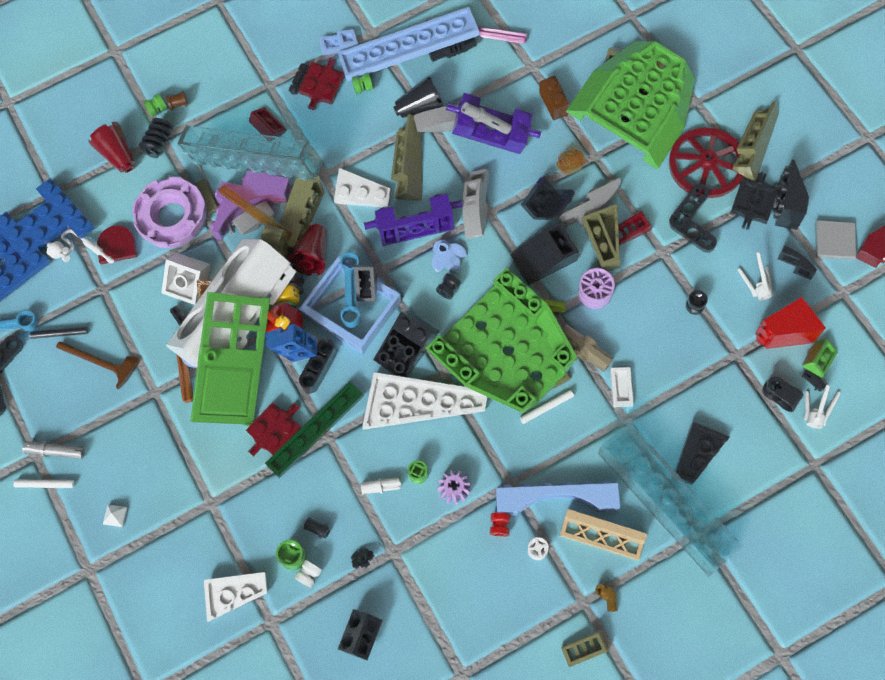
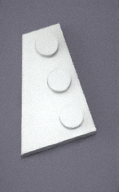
(360, 191)
(232, 592)

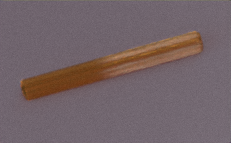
(251, 209)

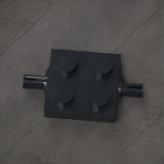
(754, 201)

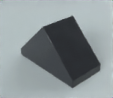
(365, 282)

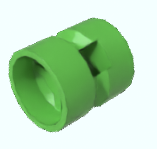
(291, 555)

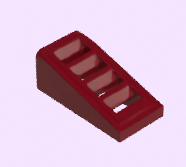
(634, 234)

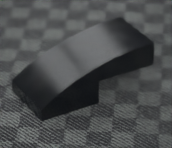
(802, 265)

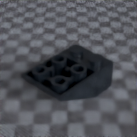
(791, 198)
(545, 254)
(405, 344)

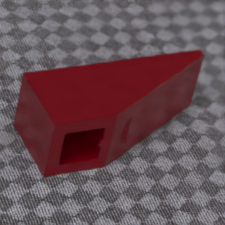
(873, 248)

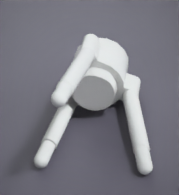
(764, 288)
(816, 418)

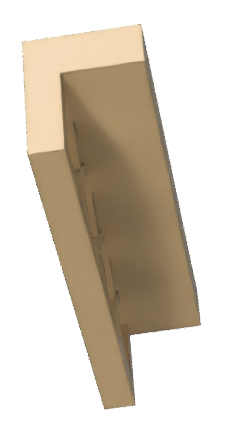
(605, 527)

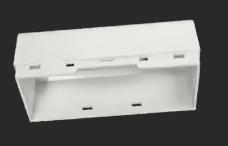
(250, 272)

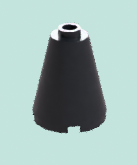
(418, 99)

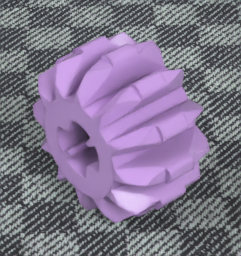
(461, 485)

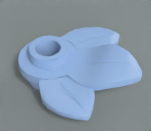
(448, 258)

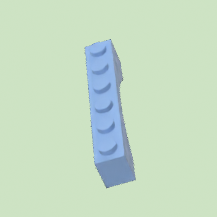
(600, 497)

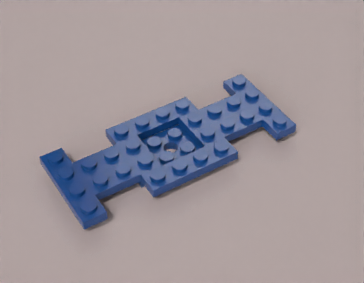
(28, 236)

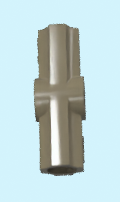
(587, 349)

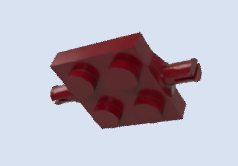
(321, 83)
(273, 429)

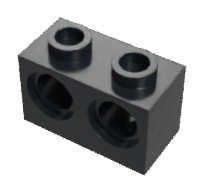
(360, 634)

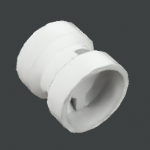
(308, 574)

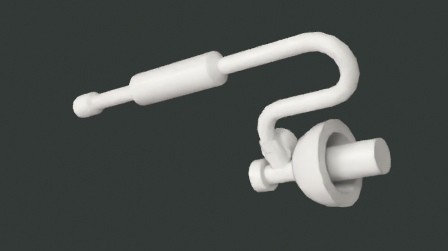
(57, 250)

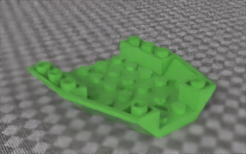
(653, 118)
(513, 319)

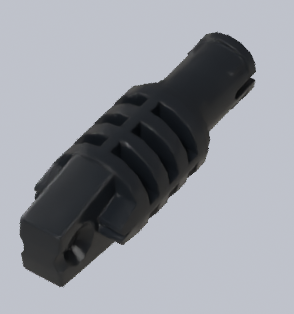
(453, 50)

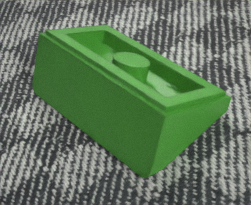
(820, 357)

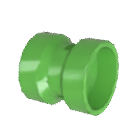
(358, 85)
(155, 105)
(418, 476)

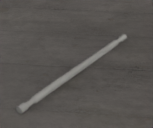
(212, 192)

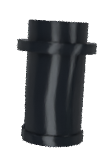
(818, 382)
(317, 528)

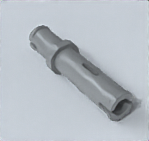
(480, 115)
(53, 449)

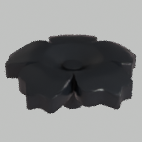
(361, 558)

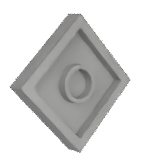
(835, 240)

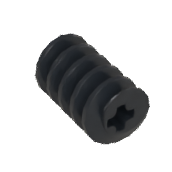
(154, 135)

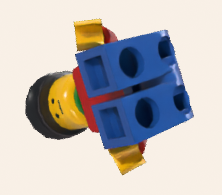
(285, 324)

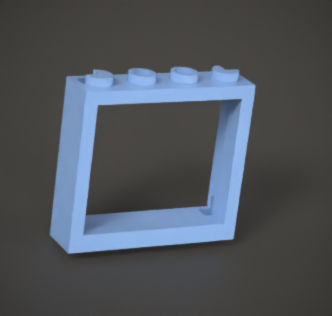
(337, 331)

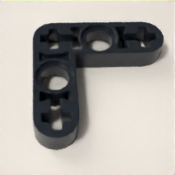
(687, 223)

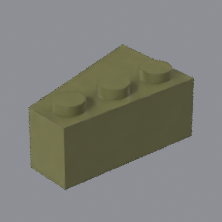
(603, 236)

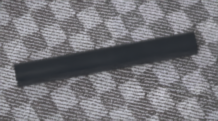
(58, 332)

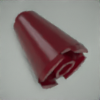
(113, 146)
(310, 252)

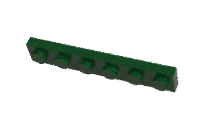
(314, 429)

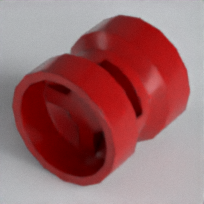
(499, 526)

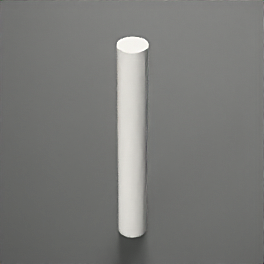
(547, 406)
(44, 483)

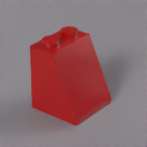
(790, 326)

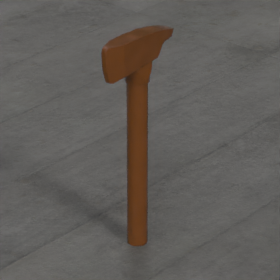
(123, 371)

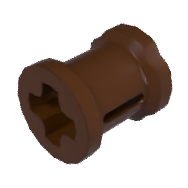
(176, 100)

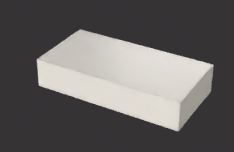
(621, 387)

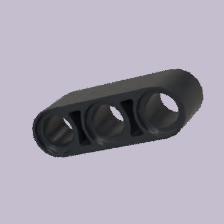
(318, 375)

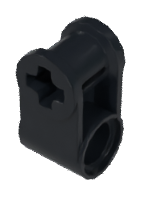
(784, 394)

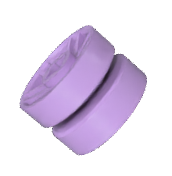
(596, 288)

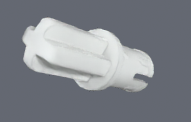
(380, 485)

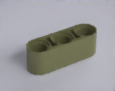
(276, 239)

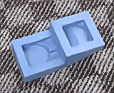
(341, 41)

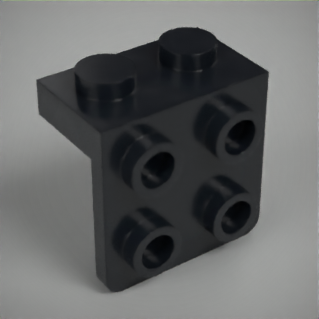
(545, 201)

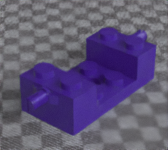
(513, 141)
(416, 226)

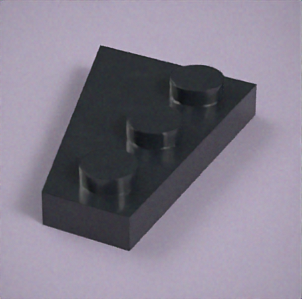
(698, 451)

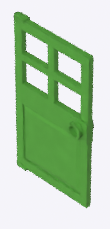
(228, 376)

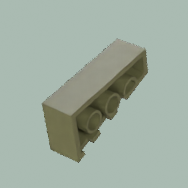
(301, 208)

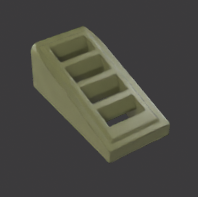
(568, 656)

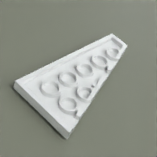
(409, 400)

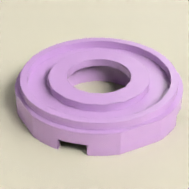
(155, 197)

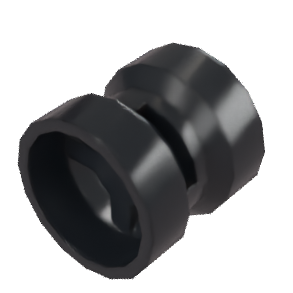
(448, 286)
(696, 298)

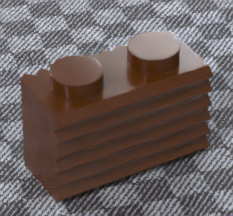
(554, 97)

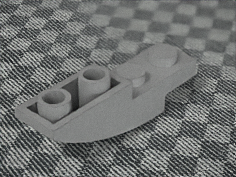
(595, 201)
(474, 203)

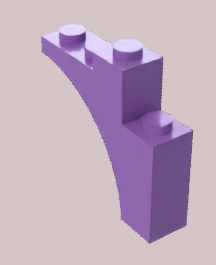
(253, 188)

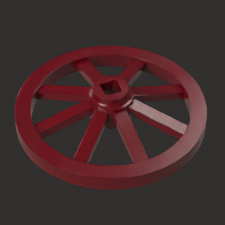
(703, 161)

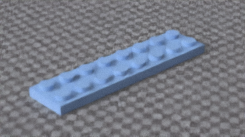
(408, 43)

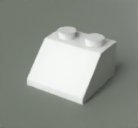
(181, 277)

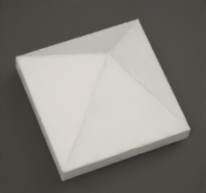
(115, 515)

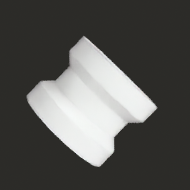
(537, 544)

